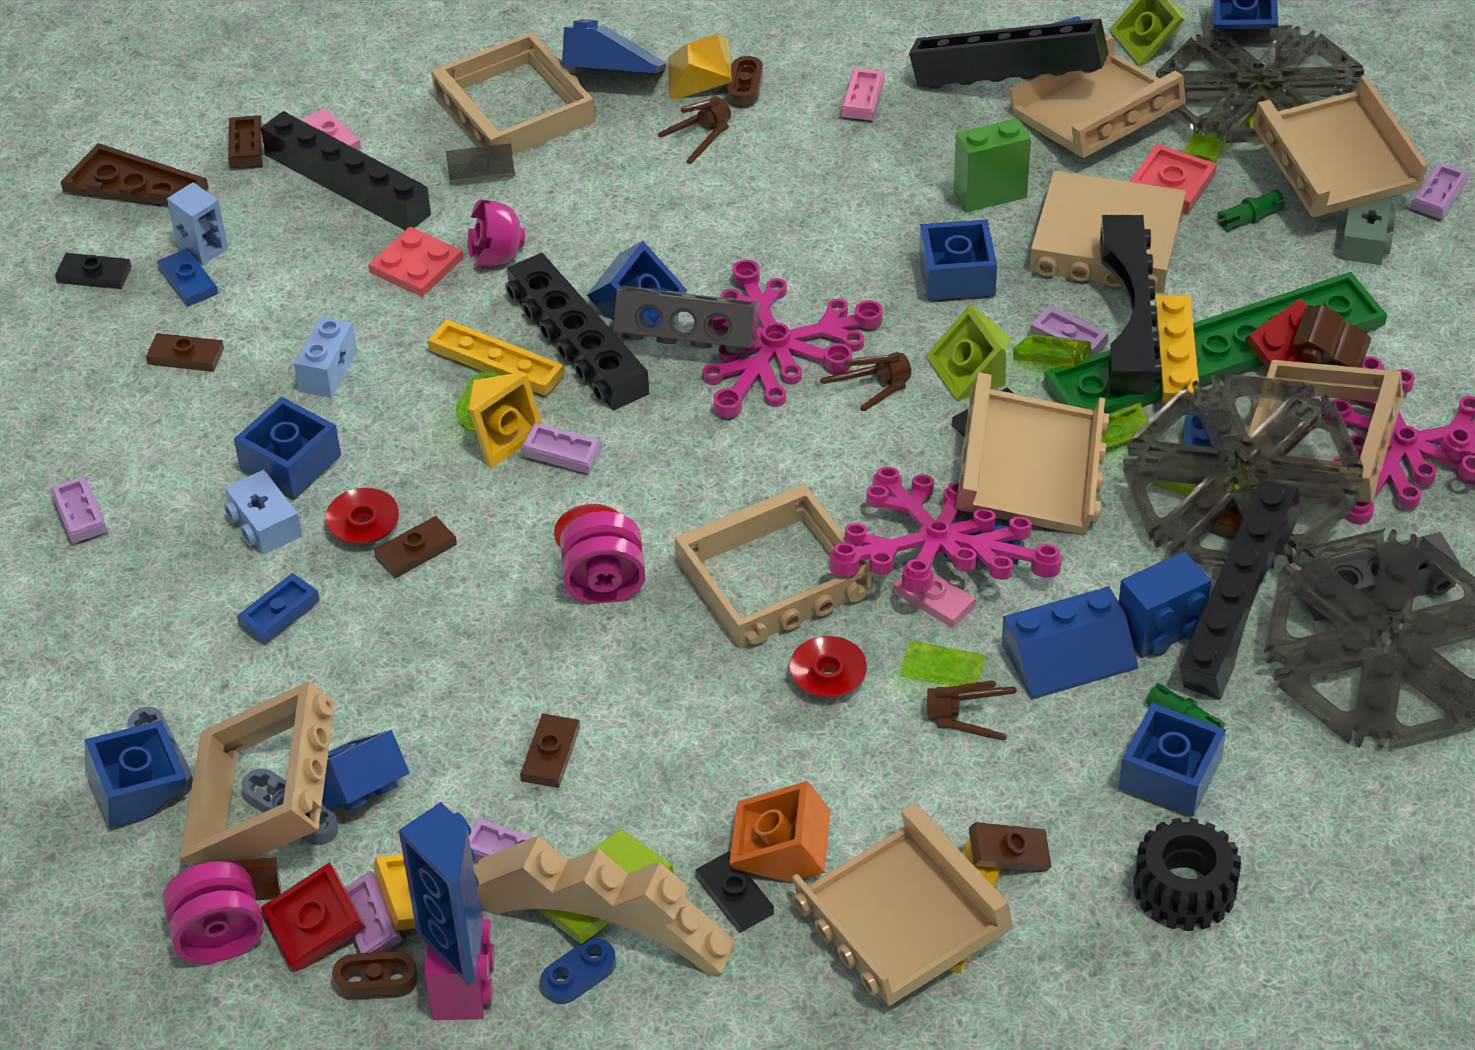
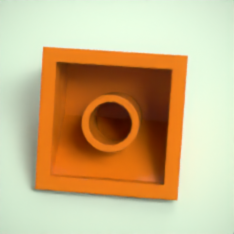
(781, 833)

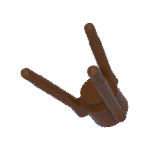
(712, 114)
(889, 369)
(945, 703)

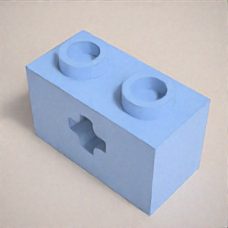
(197, 223)
(325, 357)
(262, 512)

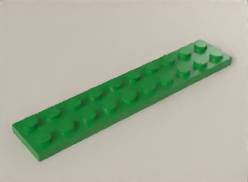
(1218, 343)

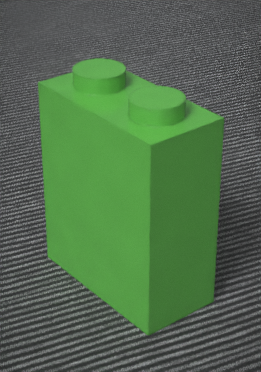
(991, 165)

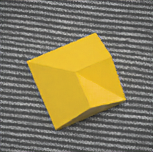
(699, 66)
(502, 414)

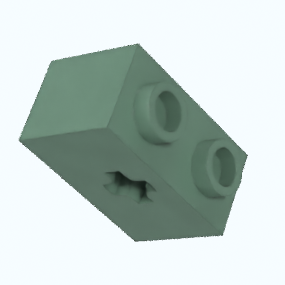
(1367, 233)

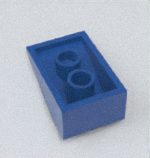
(602, 48)

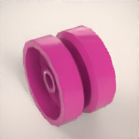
(602, 558)
(212, 912)

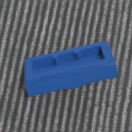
(187, 277)

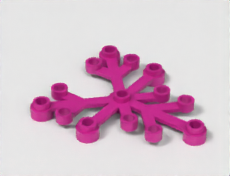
(779, 340)
(1407, 443)
(937, 537)

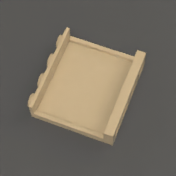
(1095, 107)
(1341, 150)
(1071, 225)
(1032, 459)
(905, 908)

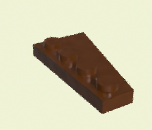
(127, 177)

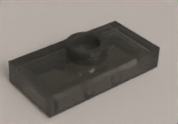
(480, 163)

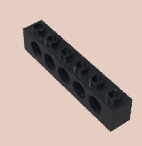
(577, 332)

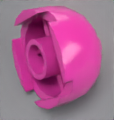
(495, 229)

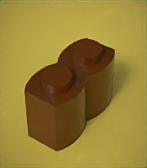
(1329, 339)

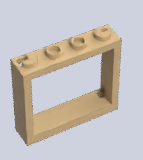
(453, 77)
(1344, 383)
(750, 525)
(212, 785)

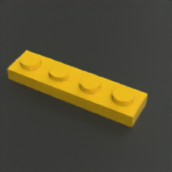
(1176, 344)
(494, 355)

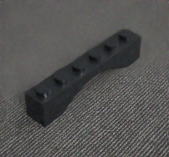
(1132, 356)
(1221, 626)

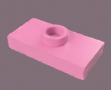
(863, 94)
(332, 126)
(942, 601)

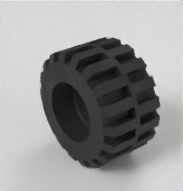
(1180, 898)

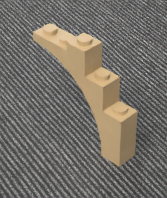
(595, 886)

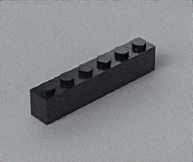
(1009, 53)
(346, 171)

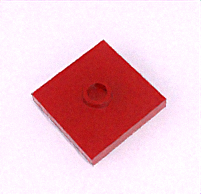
(313, 917)

